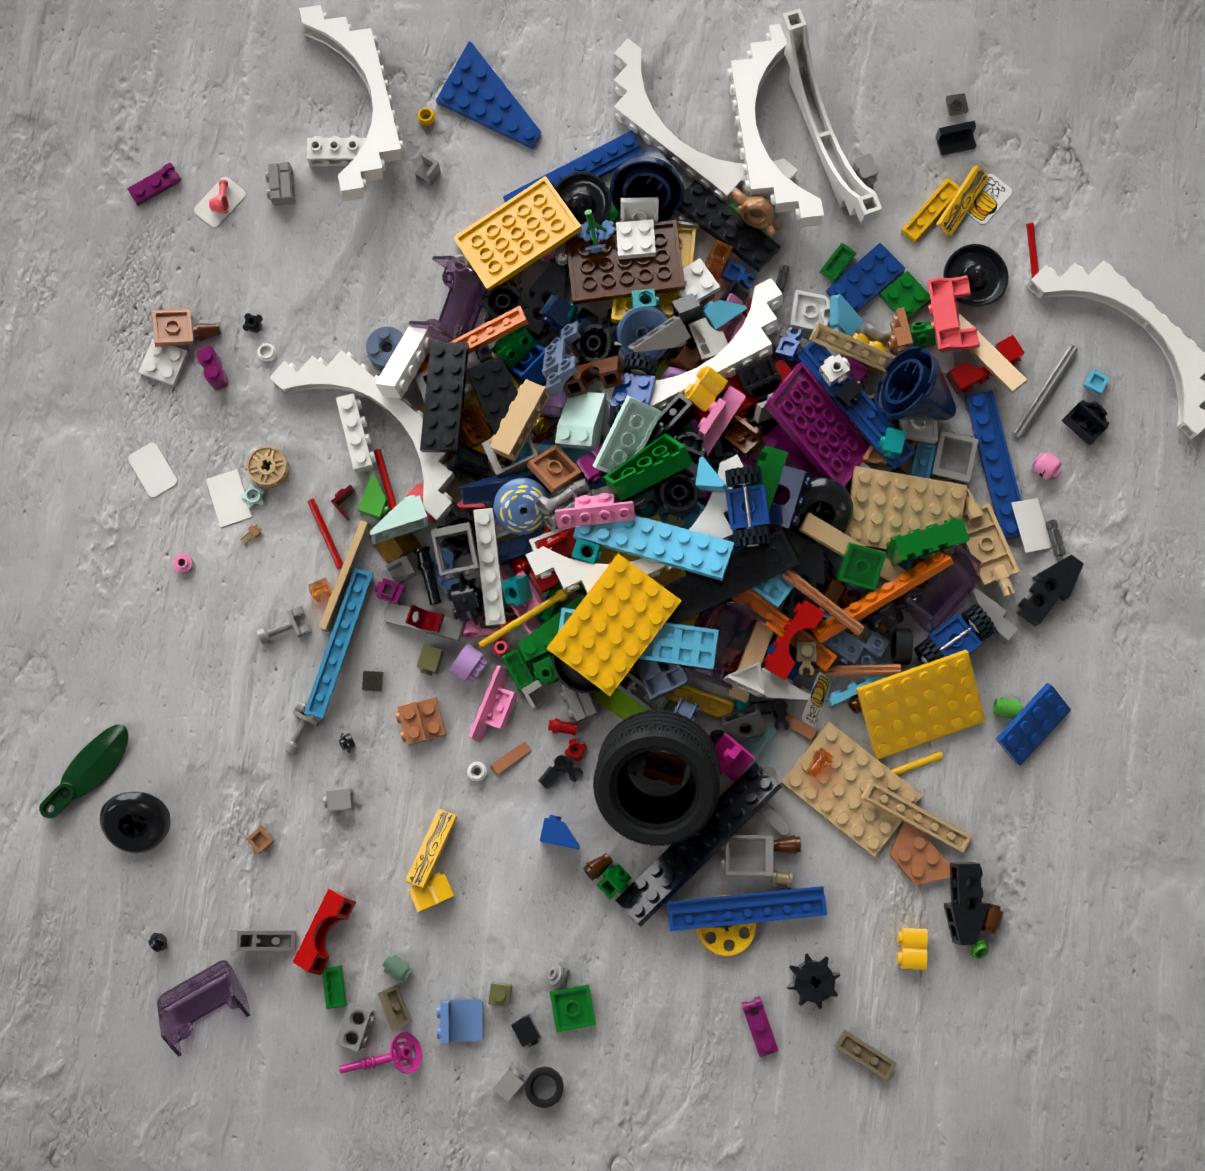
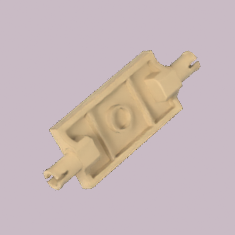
(988, 545)

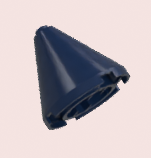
(649, 176)
(914, 388)

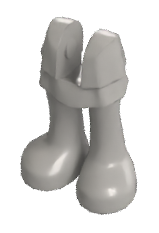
(548, 505)

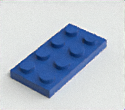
(867, 277)
(1033, 724)

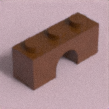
(686, 356)
(606, 370)

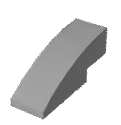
(1004, 629)

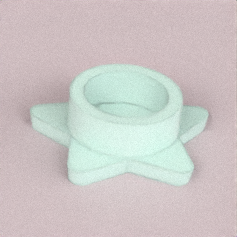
(253, 491)

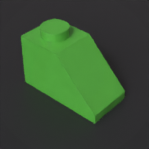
(374, 501)

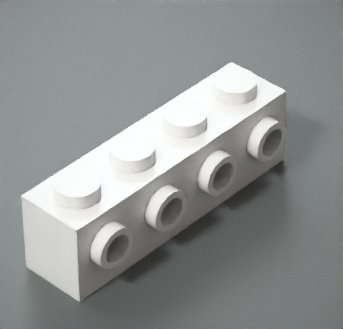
(333, 150)
(404, 362)
(355, 433)

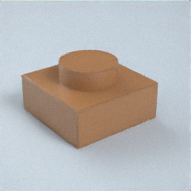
(260, 839)

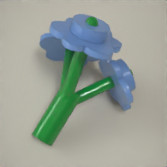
(589, 231)

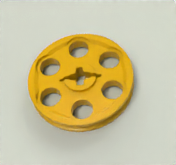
(722, 935)

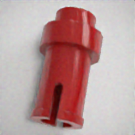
(558, 726)

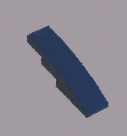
(486, 489)

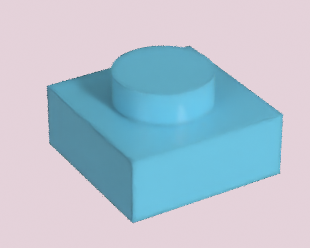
(1096, 382)

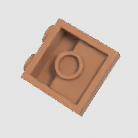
(901, 335)
(554, 469)
(420, 721)

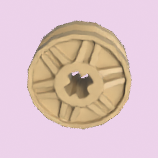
(278, 467)

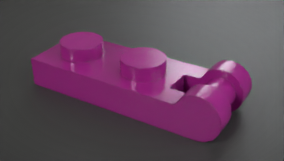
(154, 184)
(760, 1027)

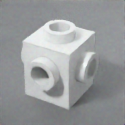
(835, 369)

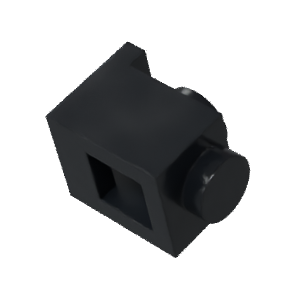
(849, 393)

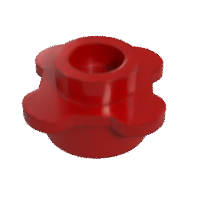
(570, 751)

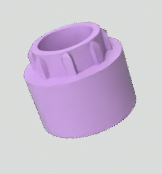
(555, 405)
(468, 664)

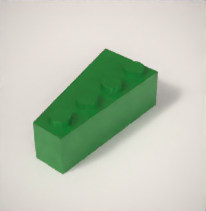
(771, 463)
(648, 466)
(927, 541)
(535, 644)

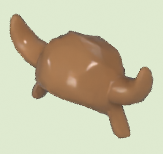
(756, 211)

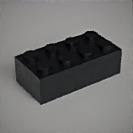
(493, 389)

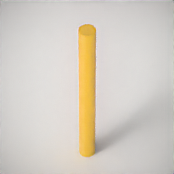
(918, 763)

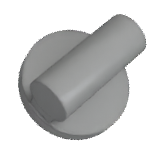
(557, 975)

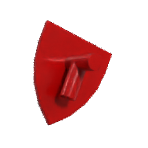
(561, 542)

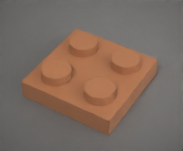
(172, 327)

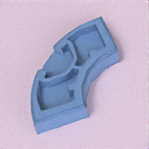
(449, 564)

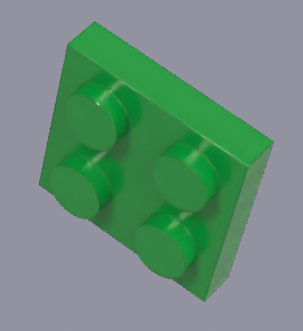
(905, 293)
(861, 566)
(572, 1008)

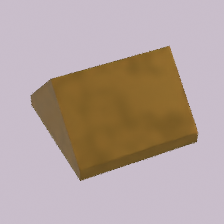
(397, 547)

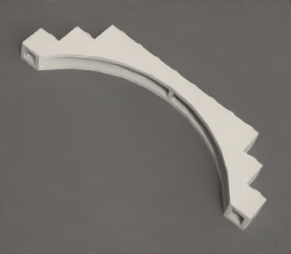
(360, 51)
(637, 113)
(761, 172)
(845, 183)
(1110, 288)
(745, 347)
(351, 377)
(574, 572)

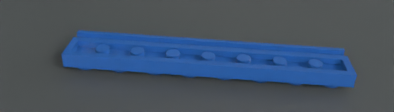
(598, 161)
(862, 413)
(995, 459)
(746, 908)

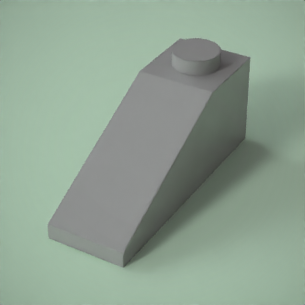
(667, 335)
(635, 689)
(262, 940)

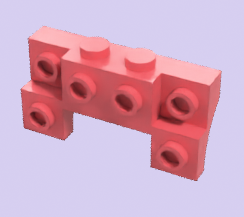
(946, 315)

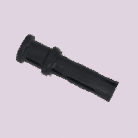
(434, 597)

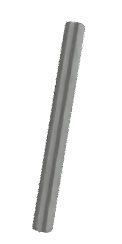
(1044, 391)

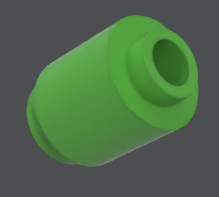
(1007, 708)

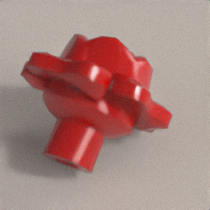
(520, 565)

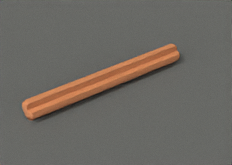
(823, 602)
(857, 670)

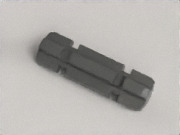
(782, 277)
(1055, 538)

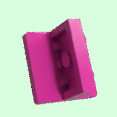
(733, 757)

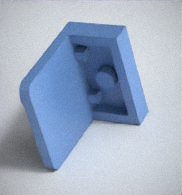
(460, 1021)

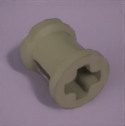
(782, 879)

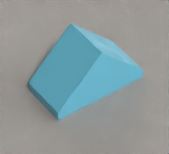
(708, 479)

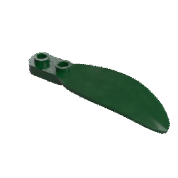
(88, 769)

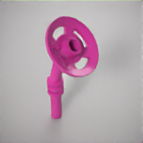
(400, 1054)

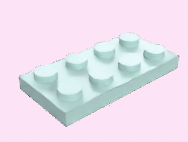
(627, 434)

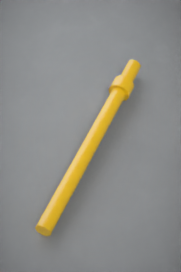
(560, 595)

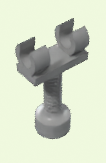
(265, 635)
(291, 746)

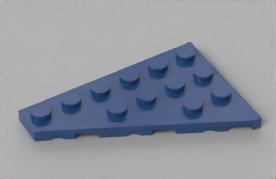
(482, 97)

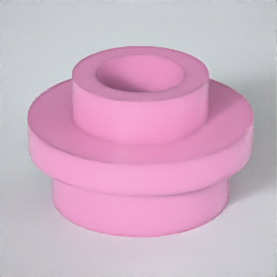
(186, 567)

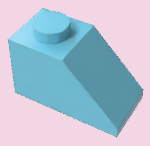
(721, 312)
(843, 316)

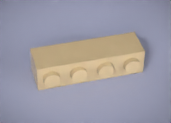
(519, 420)

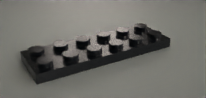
(728, 226)
(444, 397)

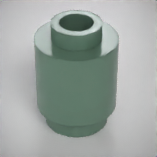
(397, 968)

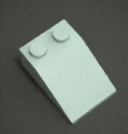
(581, 421)
(403, 519)

